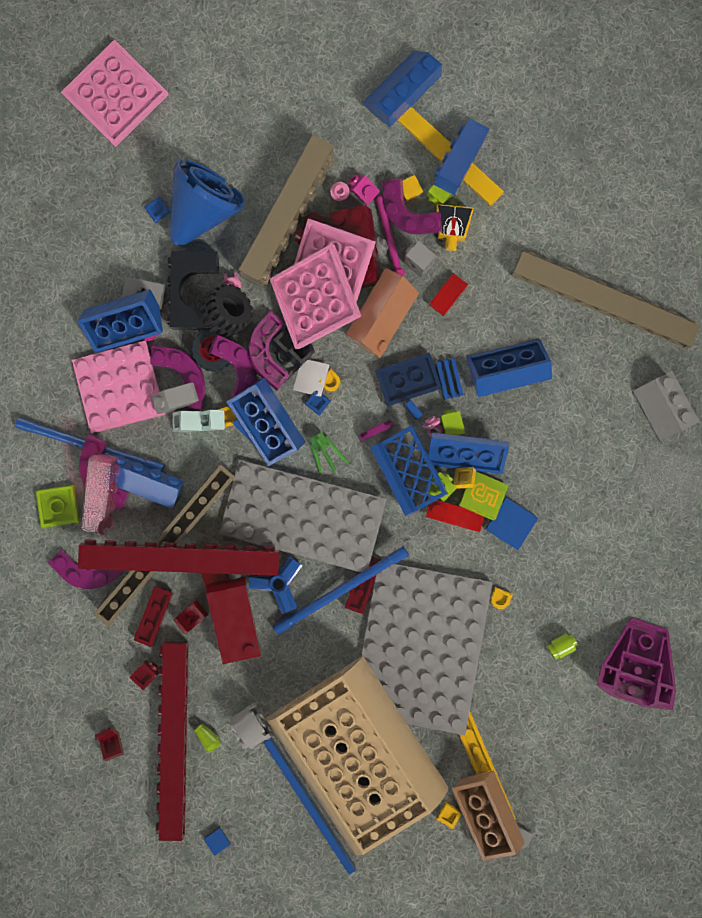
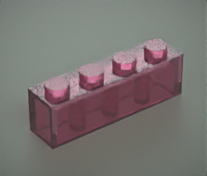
(100, 493)

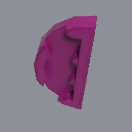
(375, 430)

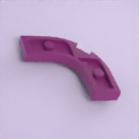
(400, 215)
(259, 351)
(240, 360)
(183, 364)
(91, 446)
(81, 578)

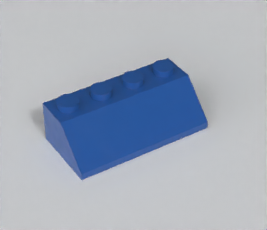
(403, 87)
(121, 321)
(509, 367)
(266, 422)

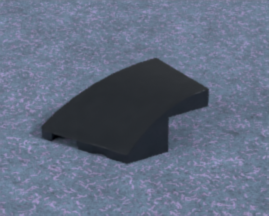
(283, 348)

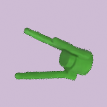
(319, 443)

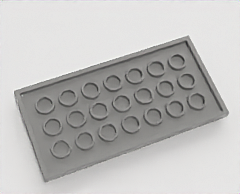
(302, 516)

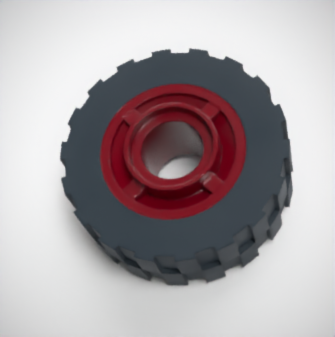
(202, 357)

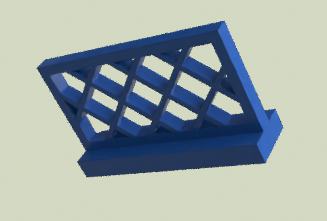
(397, 481)

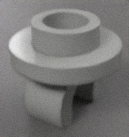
(381, 246)

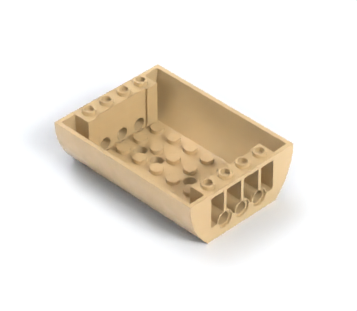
(377, 748)

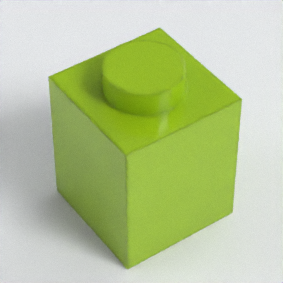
(438, 196)
(452, 423)

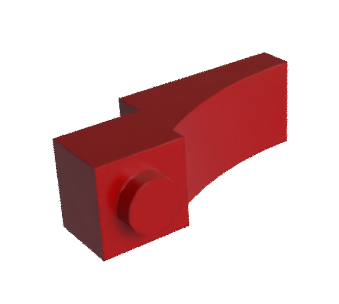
(454, 515)

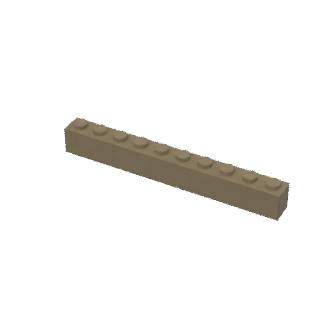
(606, 300)
(174, 533)

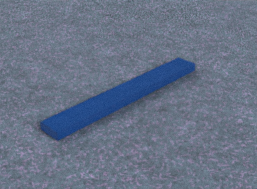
(310, 805)

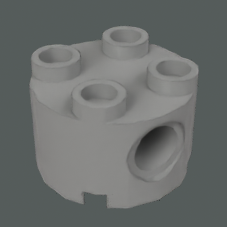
(251, 726)

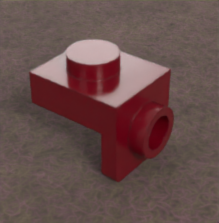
(190, 617)
(145, 674)
(110, 743)

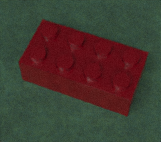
(359, 222)

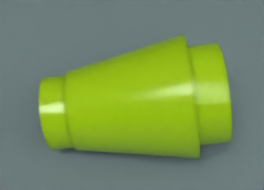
(208, 738)

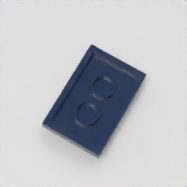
(408, 379)

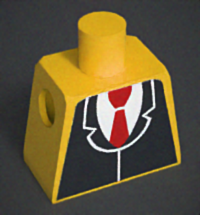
(455, 224)

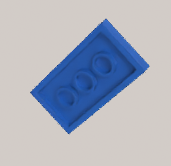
(464, 451)

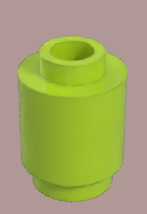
(562, 646)

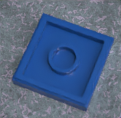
(512, 524)

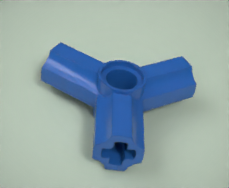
(284, 595)

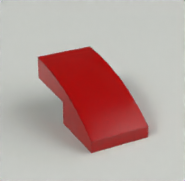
(448, 294)

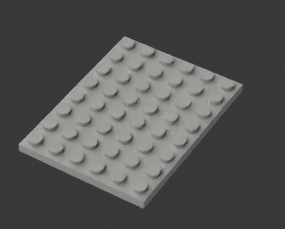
(427, 643)

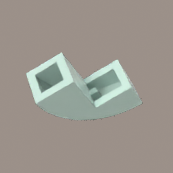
(198, 420)

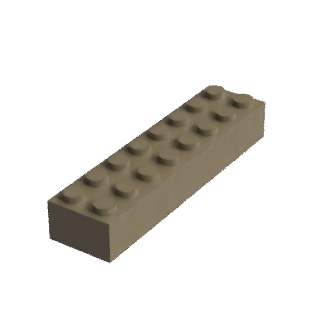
(287, 211)

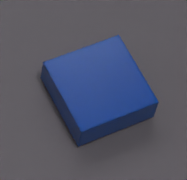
(157, 209)
(317, 403)
(413, 410)
(217, 841)

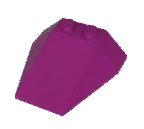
(640, 667)

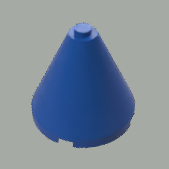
(199, 201)

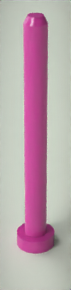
(389, 236)

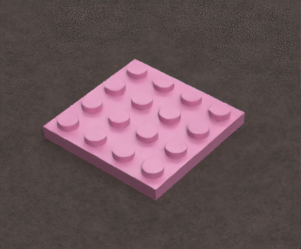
(114, 93)
(352, 250)
(315, 297)
(117, 386)

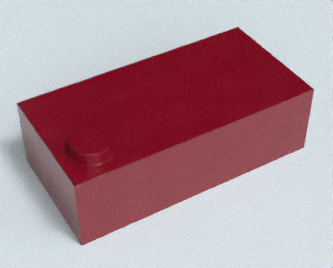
(233, 620)

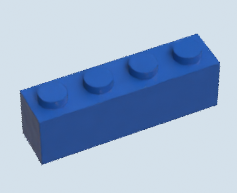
(461, 156)
(148, 482)

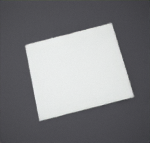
(309, 376)

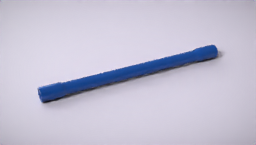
(33, 427)
(393, 558)

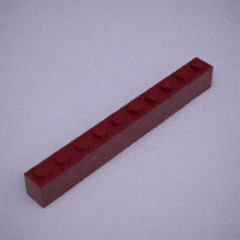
(178, 558)
(173, 741)

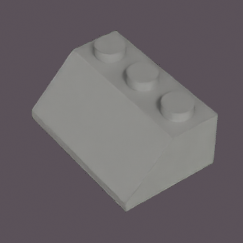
(665, 406)

